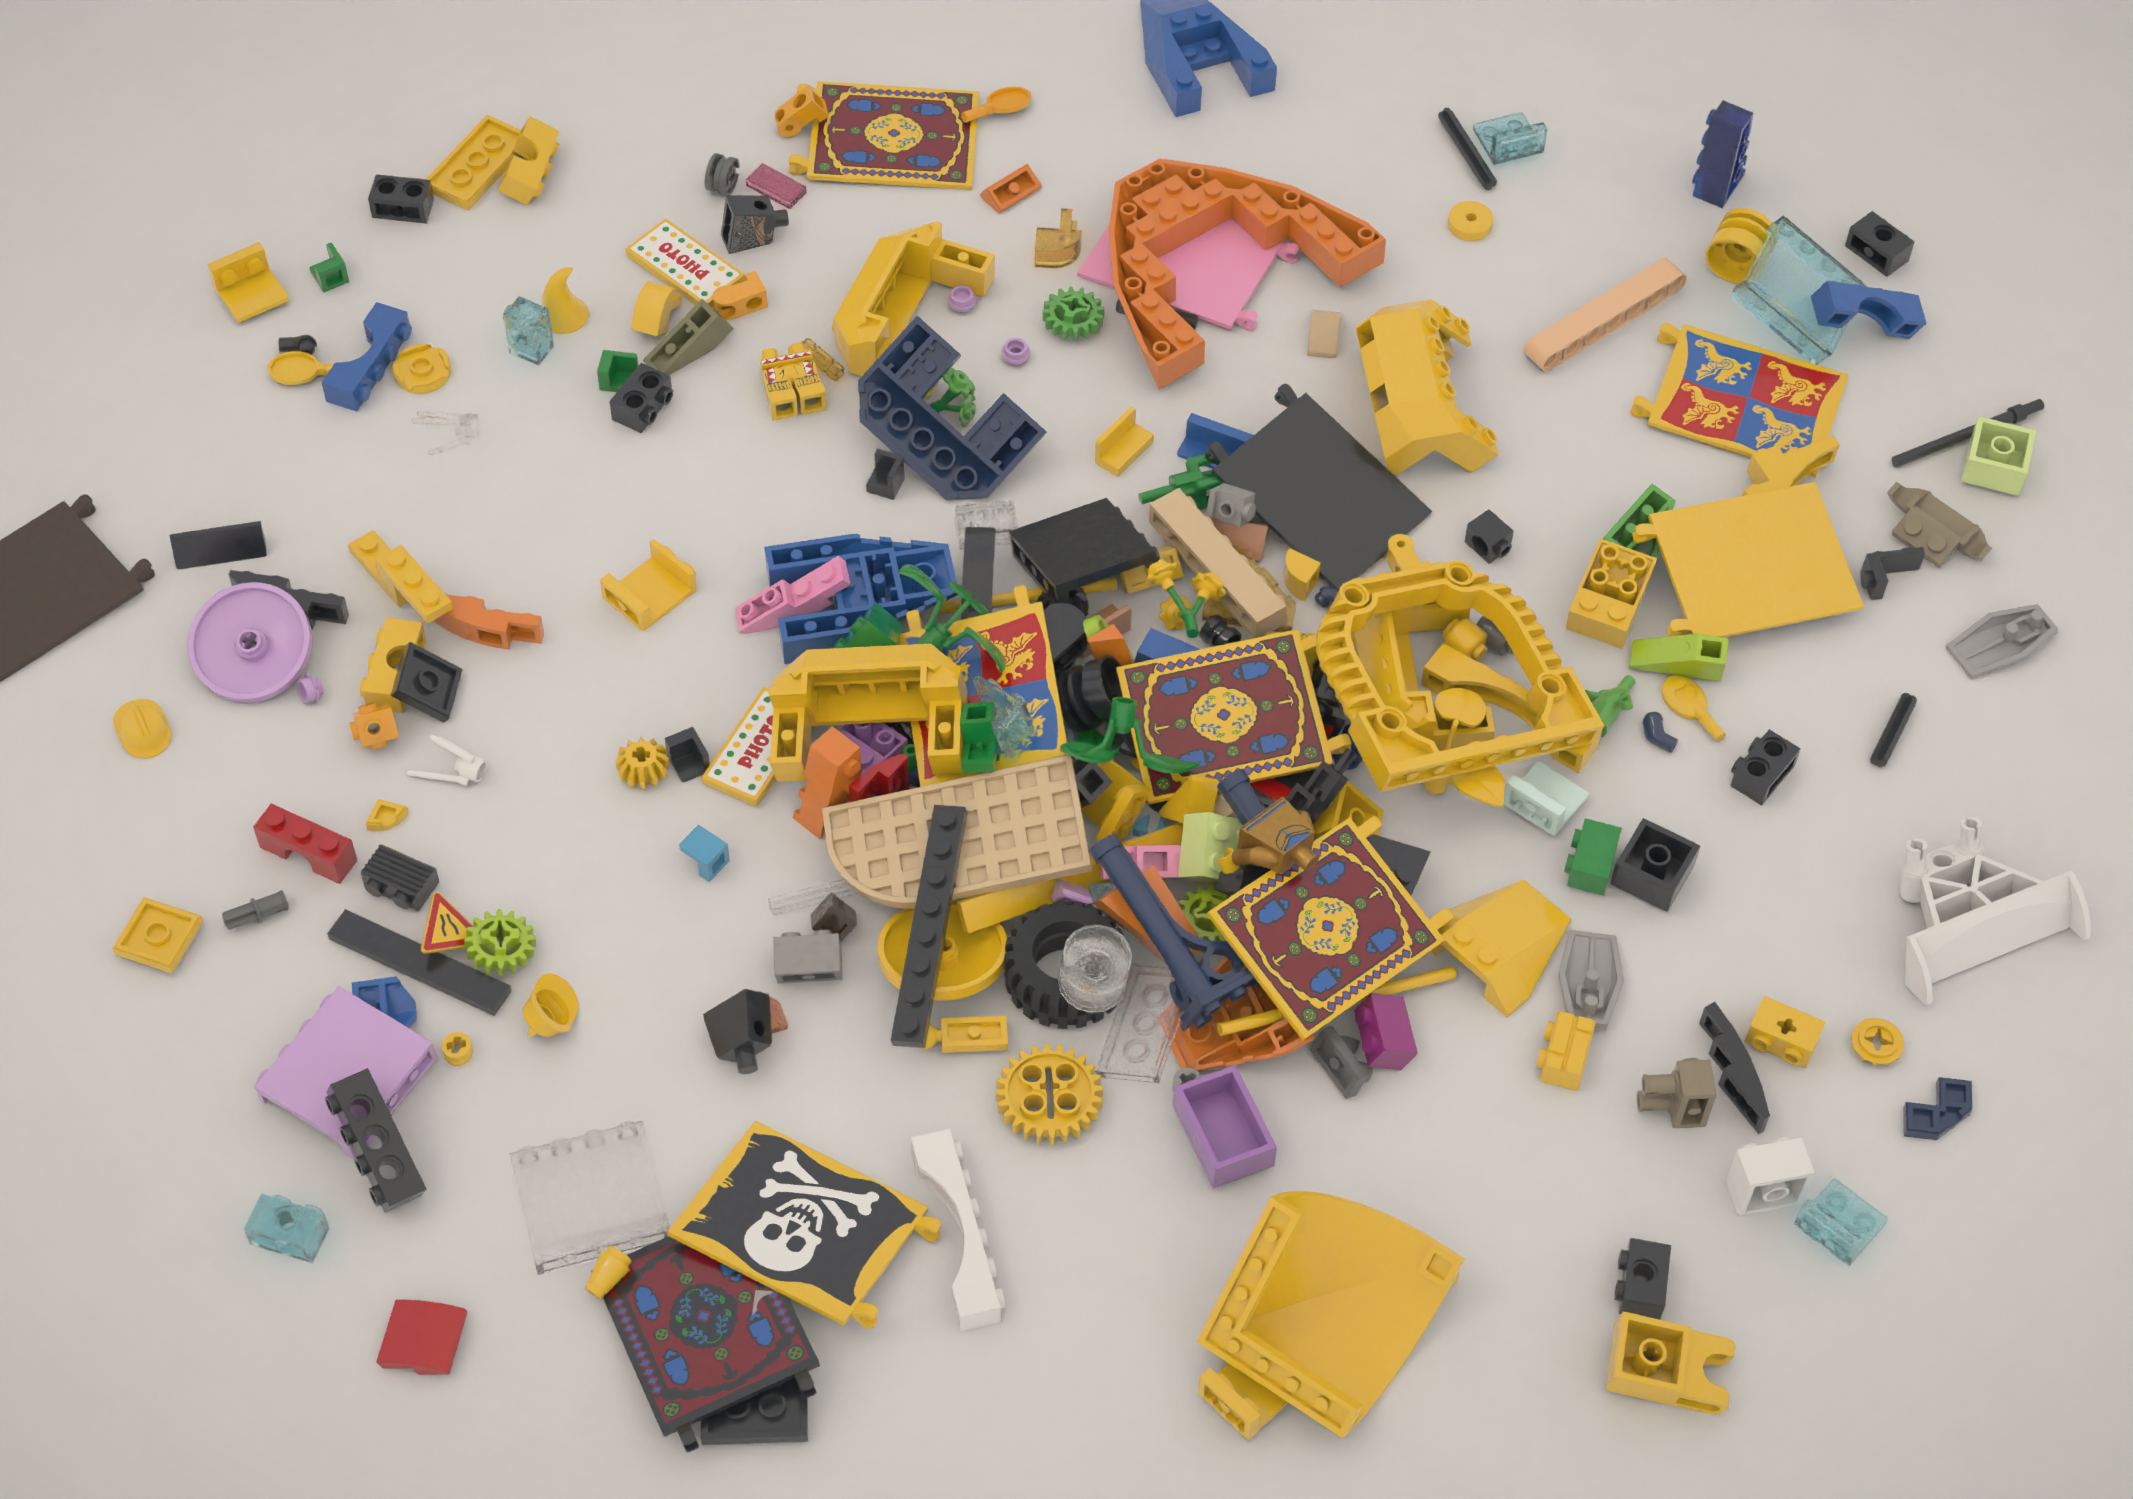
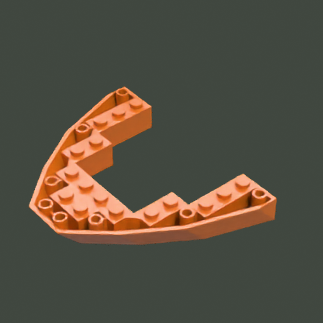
(1181, 200)

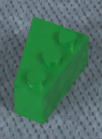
(872, 629)

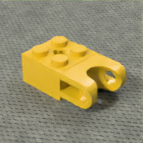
(1674, 1365)

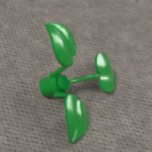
(939, 634)
(1097, 748)

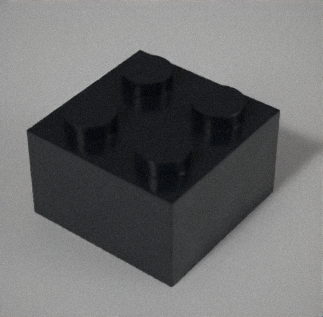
(1655, 864)

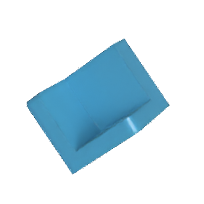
(707, 850)

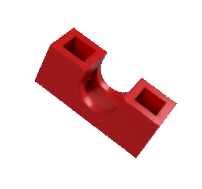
(324, 849)

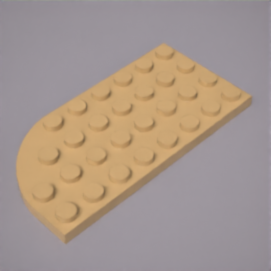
(1017, 832)

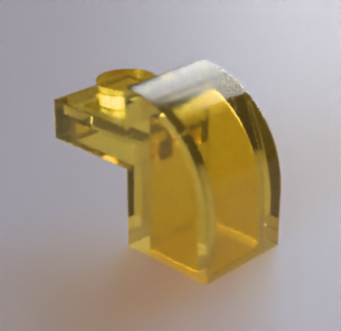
(1058, 246)

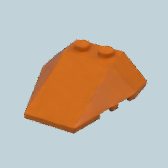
(1207, 1050)

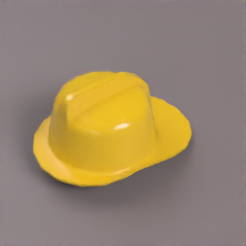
(142, 728)
(550, 1006)

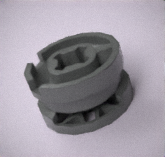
(721, 174)

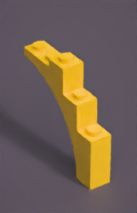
(1774, 470)

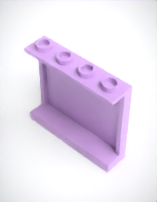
(337, 1043)

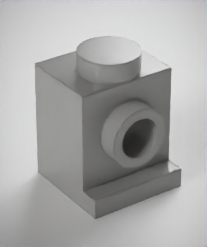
(1231, 504)

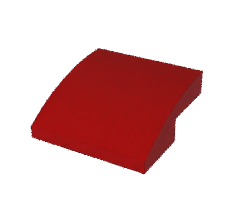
(881, 779)
(422, 1337)

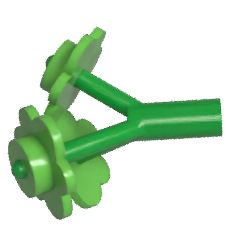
(958, 384)

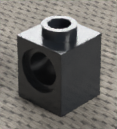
(1489, 536)

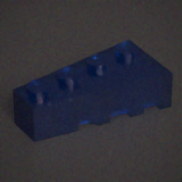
(1723, 154)

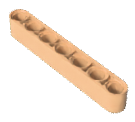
(1605, 314)

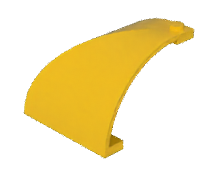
(1329, 1303)

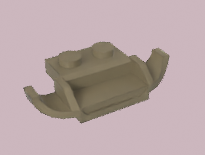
(1935, 526)

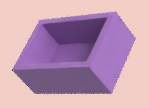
(1224, 1126)

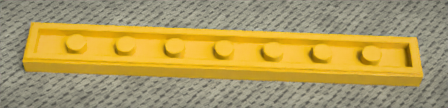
(994, 907)

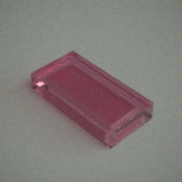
(776, 186)

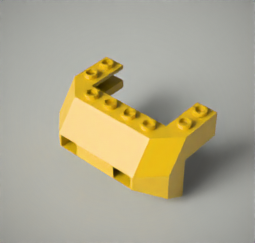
(1411, 386)

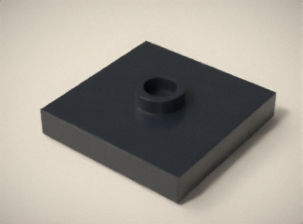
(426, 682)

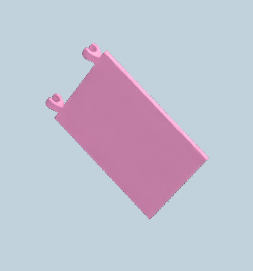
(1211, 271)

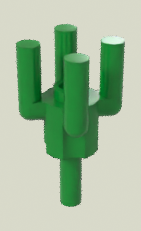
(1191, 482)

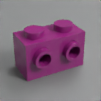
(1385, 1031)

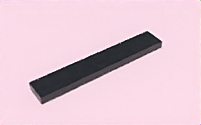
(407, 958)

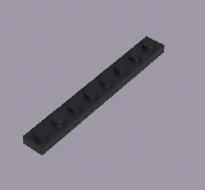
(929, 927)

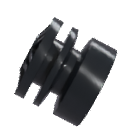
(1088, 692)

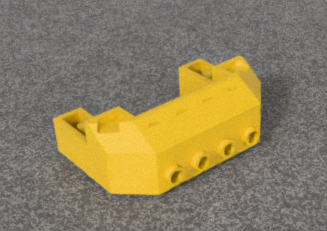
(894, 285)
(1389, 662)
(864, 688)

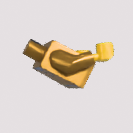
(1274, 841)

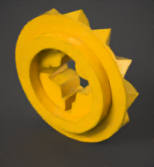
(1889, 1036)

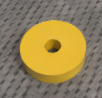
(1470, 221)

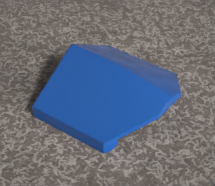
(388, 997)

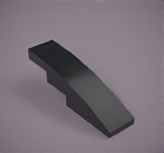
(1318, 791)
(1739, 1075)

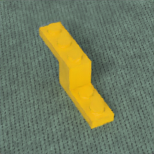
(400, 576)

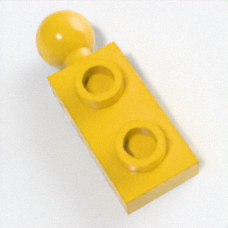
(970, 1034)

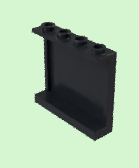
(1080, 548)

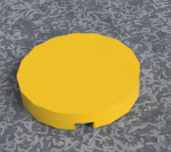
(421, 368)

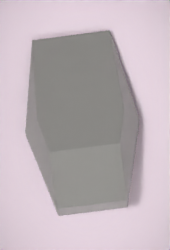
(2001, 639)
(1591, 976)

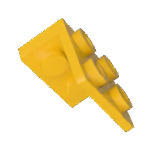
(246, 283)
(1118, 804)
(1239, 1399)

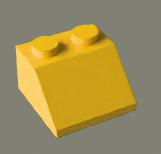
(1348, 803)

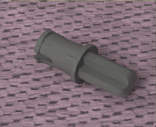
(255, 910)

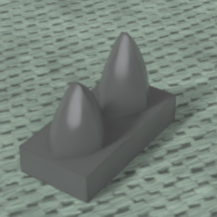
(1337, 1059)

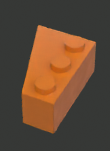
(1117, 908)

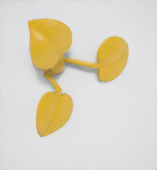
(1483, 784)

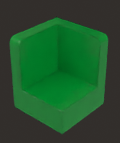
(330, 272)
(615, 369)

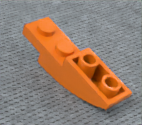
(490, 627)

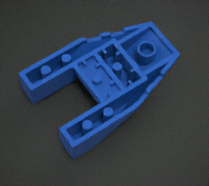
(1194, 36)
(872, 576)

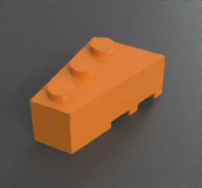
(830, 769)

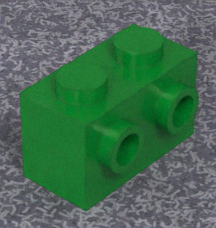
(1593, 857)

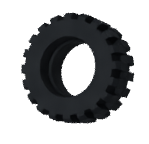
(1030, 942)

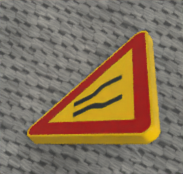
(444, 927)

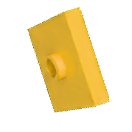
(157, 935)

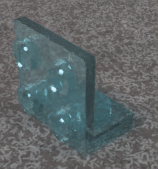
(1510, 137)
(1012, 723)
(1840, 1221)

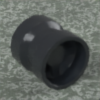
(1217, 632)

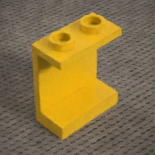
(651, 588)

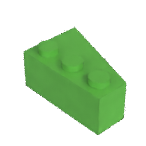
(1651, 501)

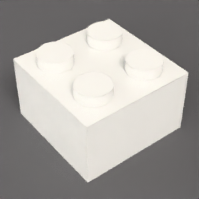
(1769, 1176)

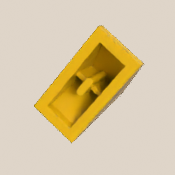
(1194, 796)

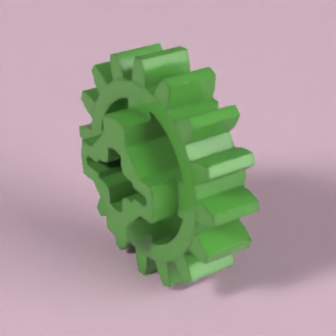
(1073, 314)

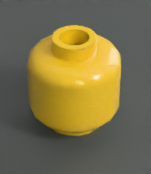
(1466, 638)

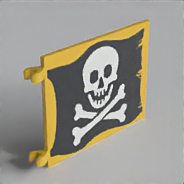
(801, 1224)

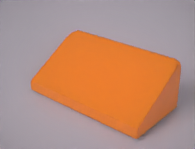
(1011, 189)
(1112, 643)

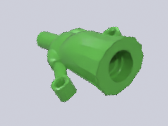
(1611, 701)

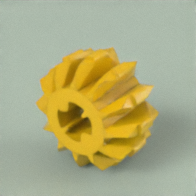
(642, 763)

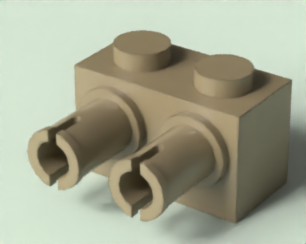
(1684, 1093)

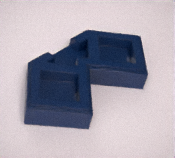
(1934, 1121)

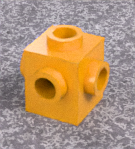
(378, 736)

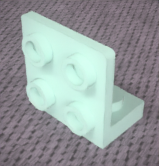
(1544, 797)

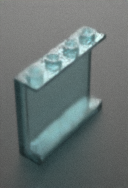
(1781, 286)

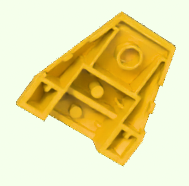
(1505, 941)

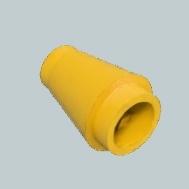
(607, 1272)

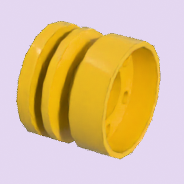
(1737, 244)

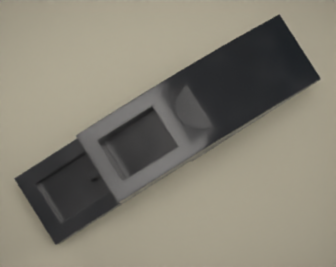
(316, 605)

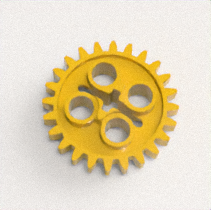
(1080, 1092)

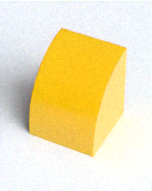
(1300, 574)

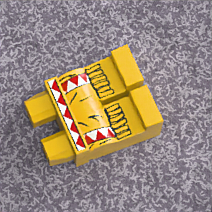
(791, 380)

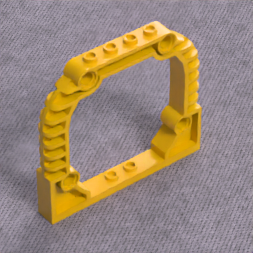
(1398, 754)

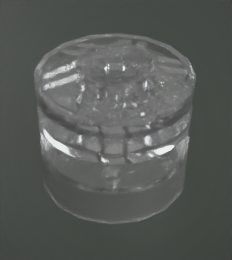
(1099, 953)

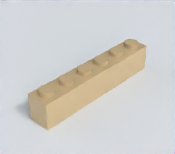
(1209, 551)

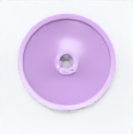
(234, 622)

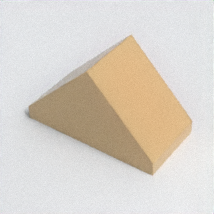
(1324, 333)

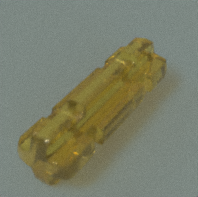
(824, 360)

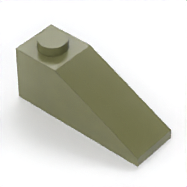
(690, 339)

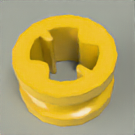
(465, 1053)

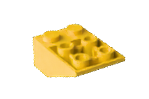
(1610, 593)

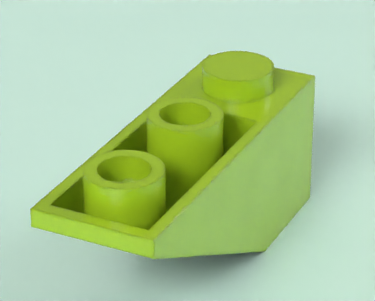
(1682, 655)

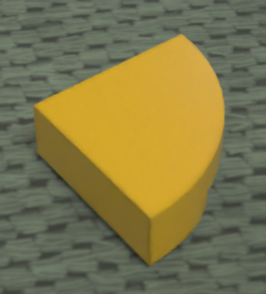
(386, 816)

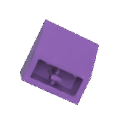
(875, 741)

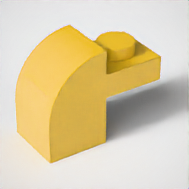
(654, 308)

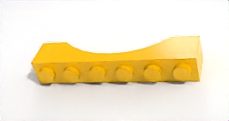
(1455, 670)

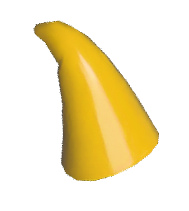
(565, 310)

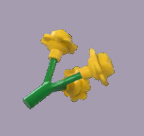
(1176, 610)

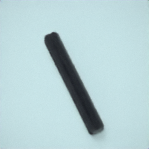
(1467, 148)

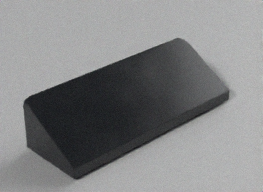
(218, 545)

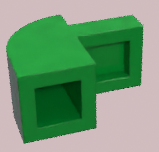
(980, 742)

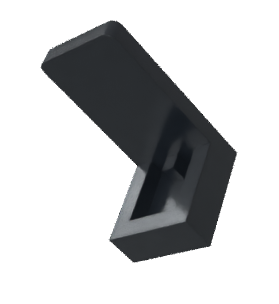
(1881, 563)

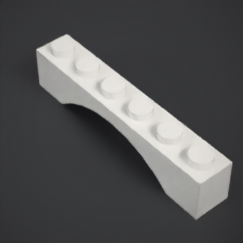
(939, 1169)

